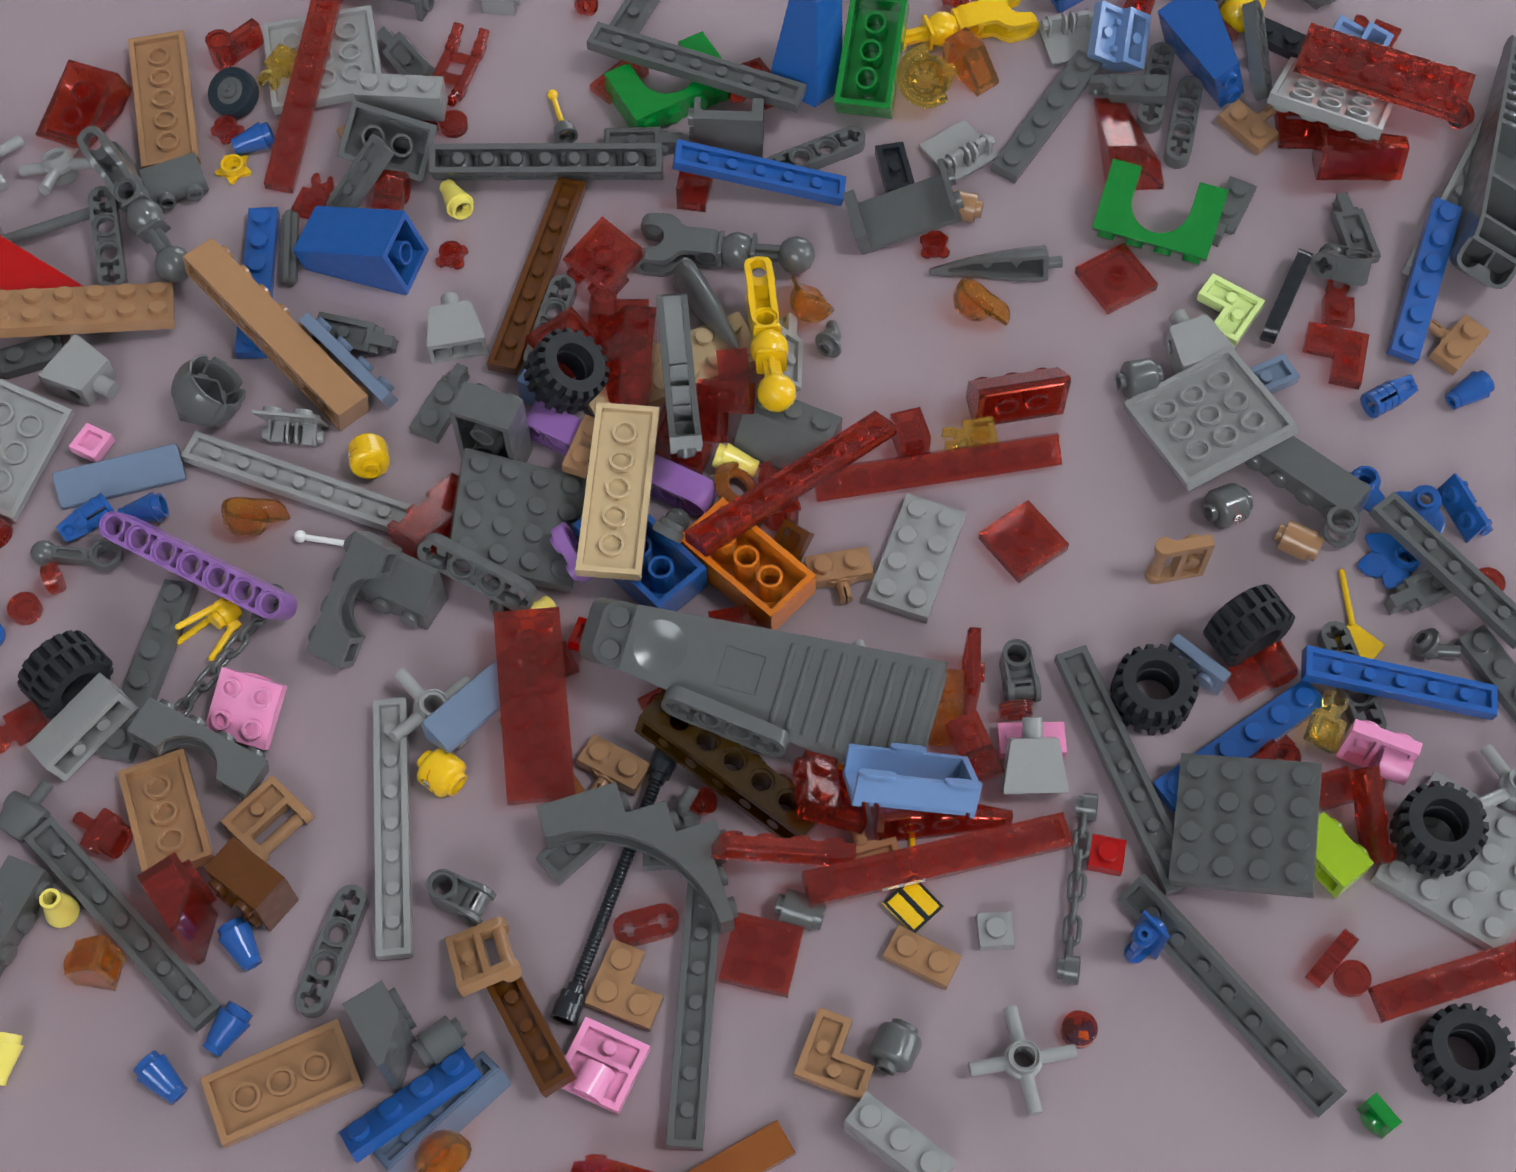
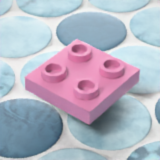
(246, 707)
(1373, 746)
(604, 1064)

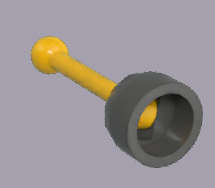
(566, 127)

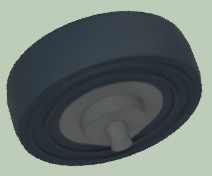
(233, 92)

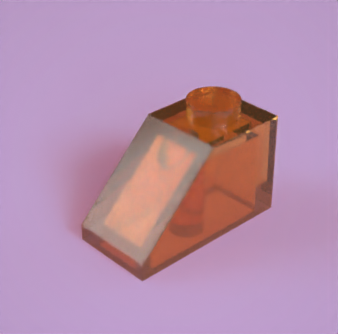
(971, 61)
(950, 707)
(94, 963)

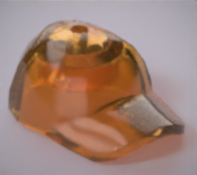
(809, 303)
(977, 303)
(251, 515)
(442, 1152)

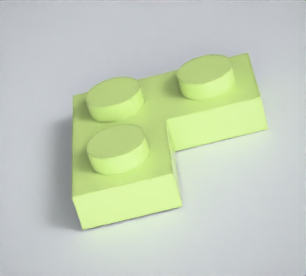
(1236, 306)

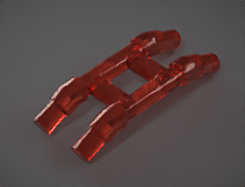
(471, 61)

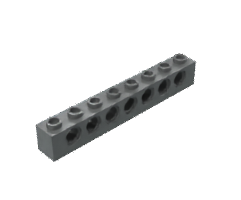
(546, 161)

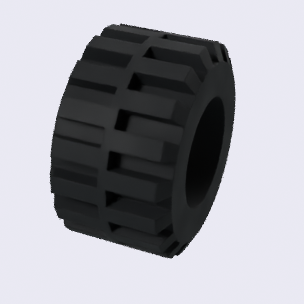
(552, 384)
(1248, 624)
(1165, 668)
(61, 670)
(1456, 811)
(1486, 1038)

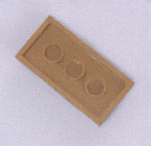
(165, 811)
(281, 1083)

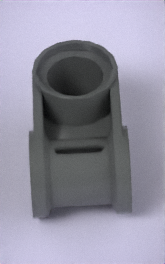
(1342, 264)
(1020, 678)
(466, 898)

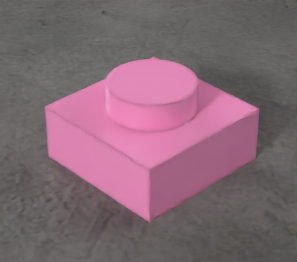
(92, 443)

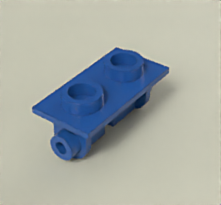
(1462, 508)
(1148, 939)

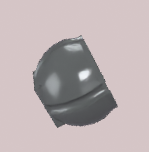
(207, 391)

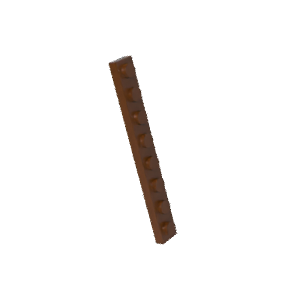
(536, 274)

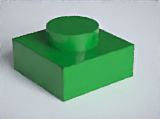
(1378, 1116)

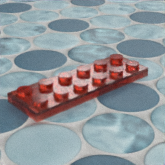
(1385, 73)
(533, 706)

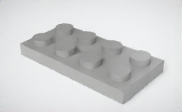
(916, 558)

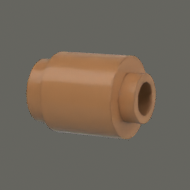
(972, 206)
(1298, 541)

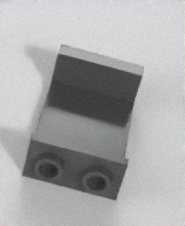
(904, 211)

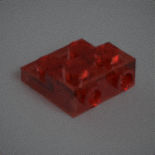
(603, 257)
(823, 794)

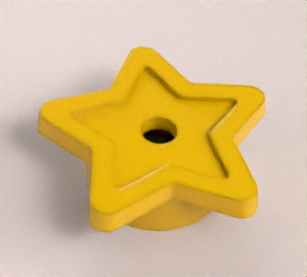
(231, 161)

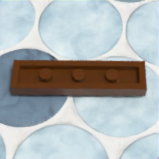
(532, 1035)

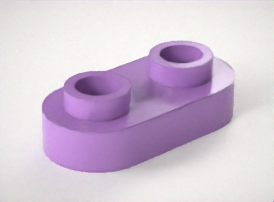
(566, 543)

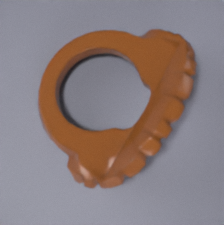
(724, 474)

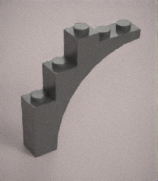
(679, 375)
(607, 818)

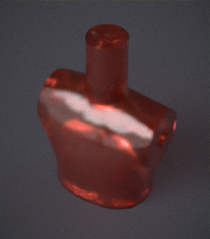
(105, 833)

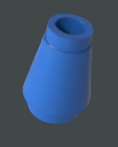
(254, 139)
(1471, 389)
(149, 508)
(240, 943)
(227, 1028)
(160, 1077)

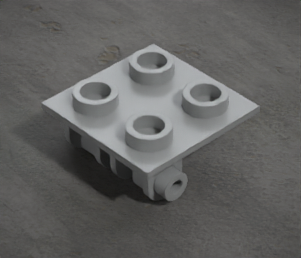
(1066, 35)
(960, 149)
(281, 426)

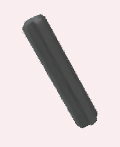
(289, 237)

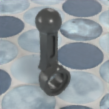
(673, 524)
(45, 552)

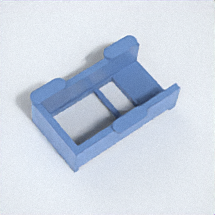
(911, 779)

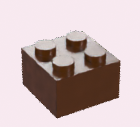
(250, 885)

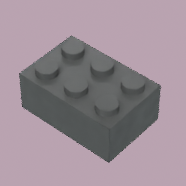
(491, 422)

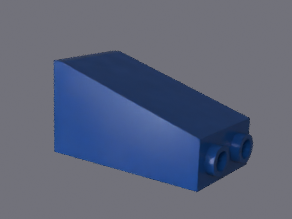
(1203, 46)
(811, 47)
(363, 246)

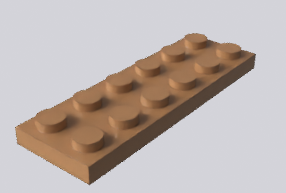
(163, 97)
(87, 309)

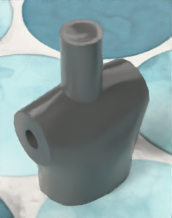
(24, 813)

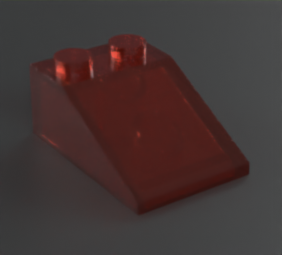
(81, 100)

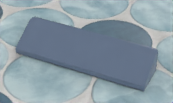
(120, 475)
(464, 711)
(452, 1115)

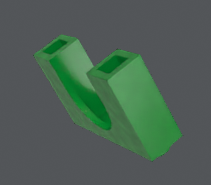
(649, 108)
(1117, 219)

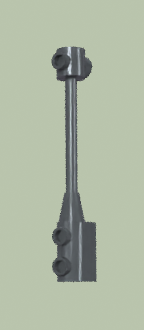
(163, 181)

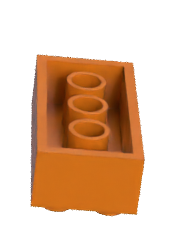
(757, 574)

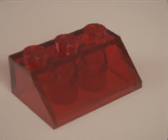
(1019, 395)
(183, 903)

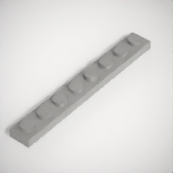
(293, 482)
(392, 833)

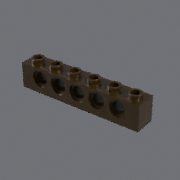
(732, 785)

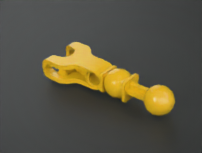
(981, 17)
(768, 346)

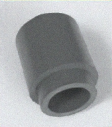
(796, 910)
(439, 1040)

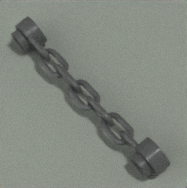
(229, 654)
(1069, 967)

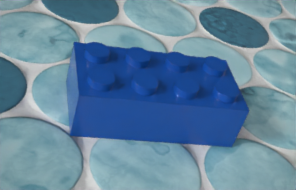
(668, 574)

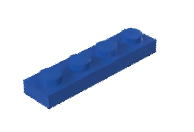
(409, 1104)

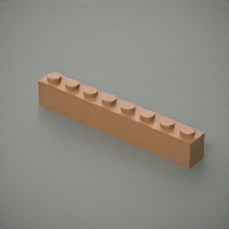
(277, 334)

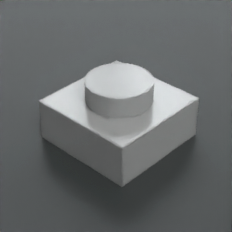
(995, 931)

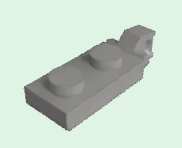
(795, 353)

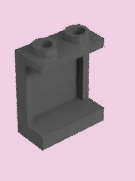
(729, 129)

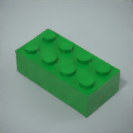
(871, 57)

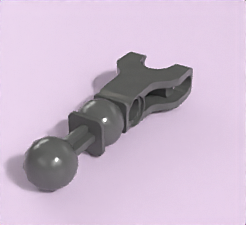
(142, 213)
(711, 248)

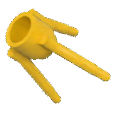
(221, 614)

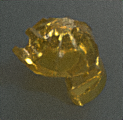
(925, 77)

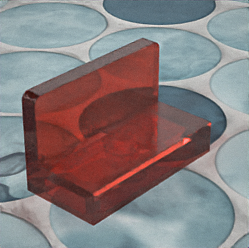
(693, 191)

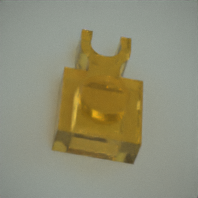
(278, 65)
(972, 433)
(1325, 726)

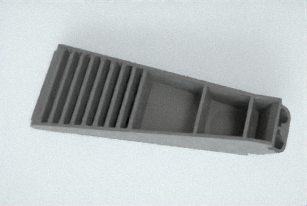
(1487, 225)
(805, 684)

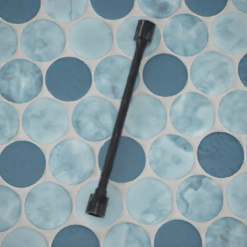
(571, 999)

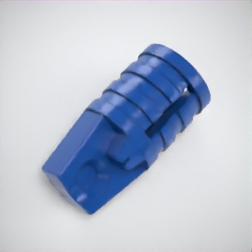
(1388, 395)
(77, 525)

